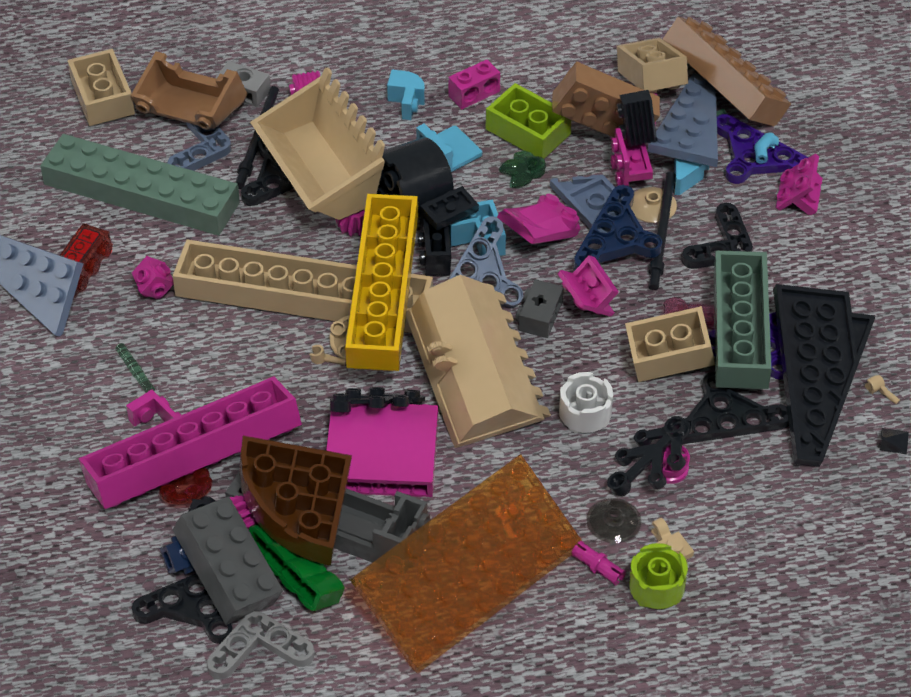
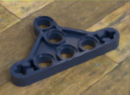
(624, 224)

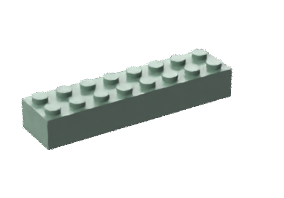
(140, 184)

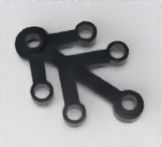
(377, 399)
(672, 433)

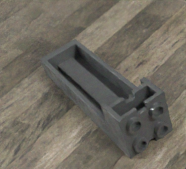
(369, 525)

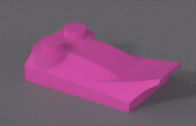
(542, 221)

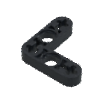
(728, 244)

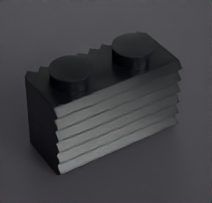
(637, 117)

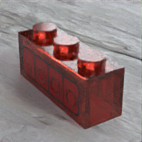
(89, 247)

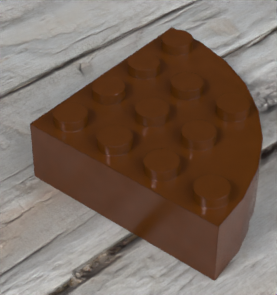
(295, 494)

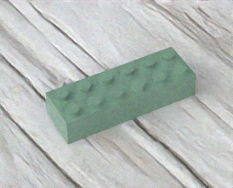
(741, 320)

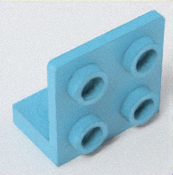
(454, 143)

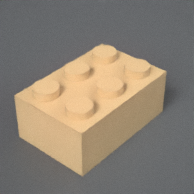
(652, 65)
(101, 87)
(670, 344)

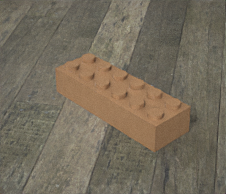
(727, 71)

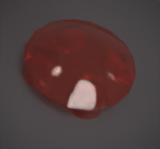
(187, 487)

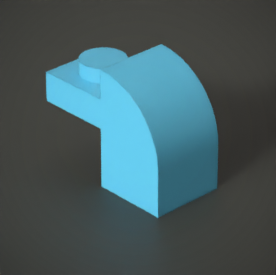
(406, 89)

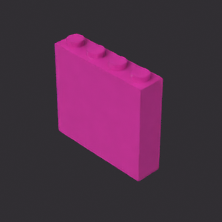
(388, 447)

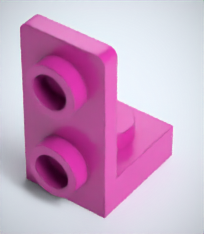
(147, 406)

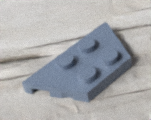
(586, 196)

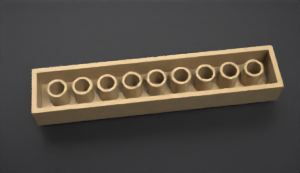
(272, 281)

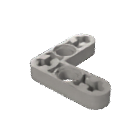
(255, 636)

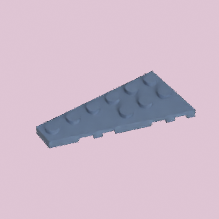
(39, 281)

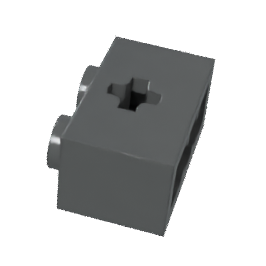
(540, 308)

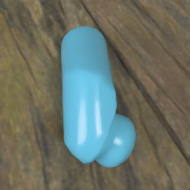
(762, 145)

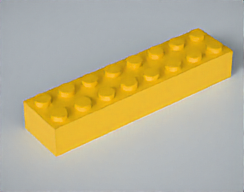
(382, 283)

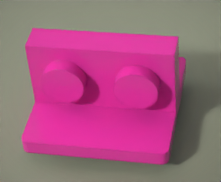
(631, 162)
(801, 186)
(590, 287)

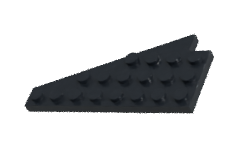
(819, 359)

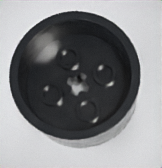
(416, 170)

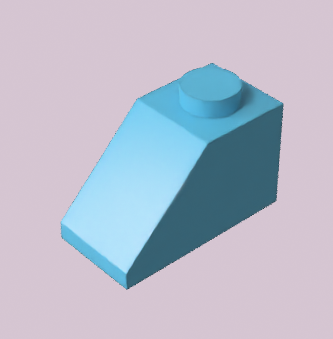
(687, 174)

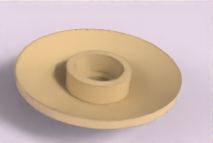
(648, 204)

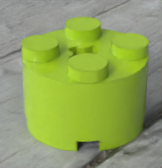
(658, 576)

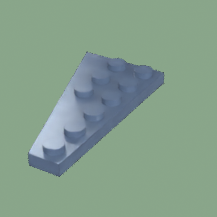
(690, 125)

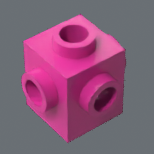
(153, 278)

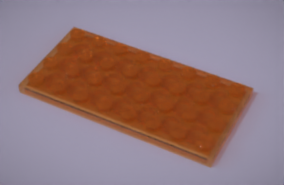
(466, 563)

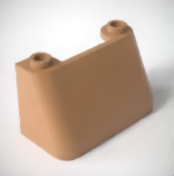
(187, 95)

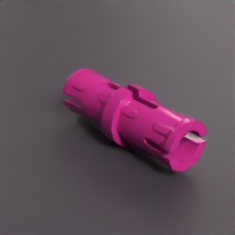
(598, 563)

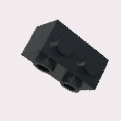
(436, 250)

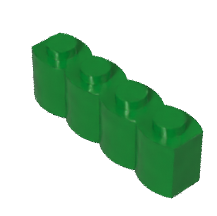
(306, 578)

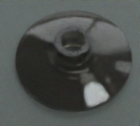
(610, 528)

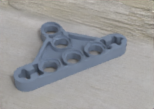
(490, 263)

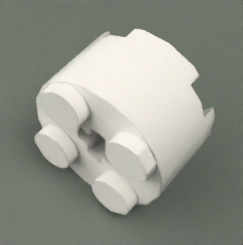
(585, 403)

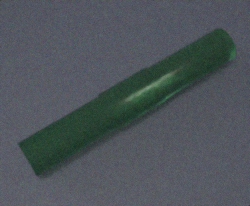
(134, 368)

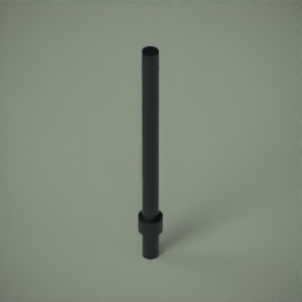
(246, 166)
(657, 265)

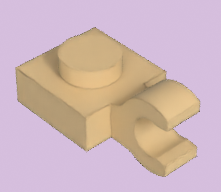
(674, 540)

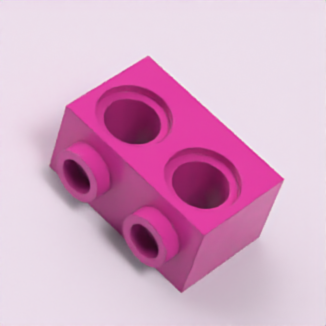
(474, 84)

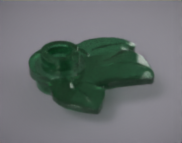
(523, 168)

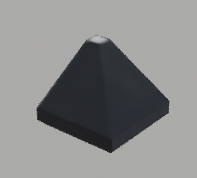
(894, 441)

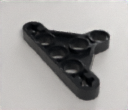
(269, 174)
(738, 411)
(185, 610)

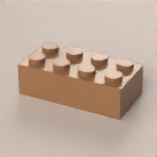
(592, 98)

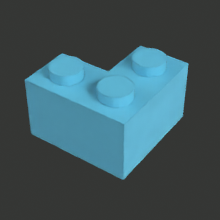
(465, 229)

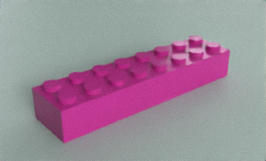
(189, 442)

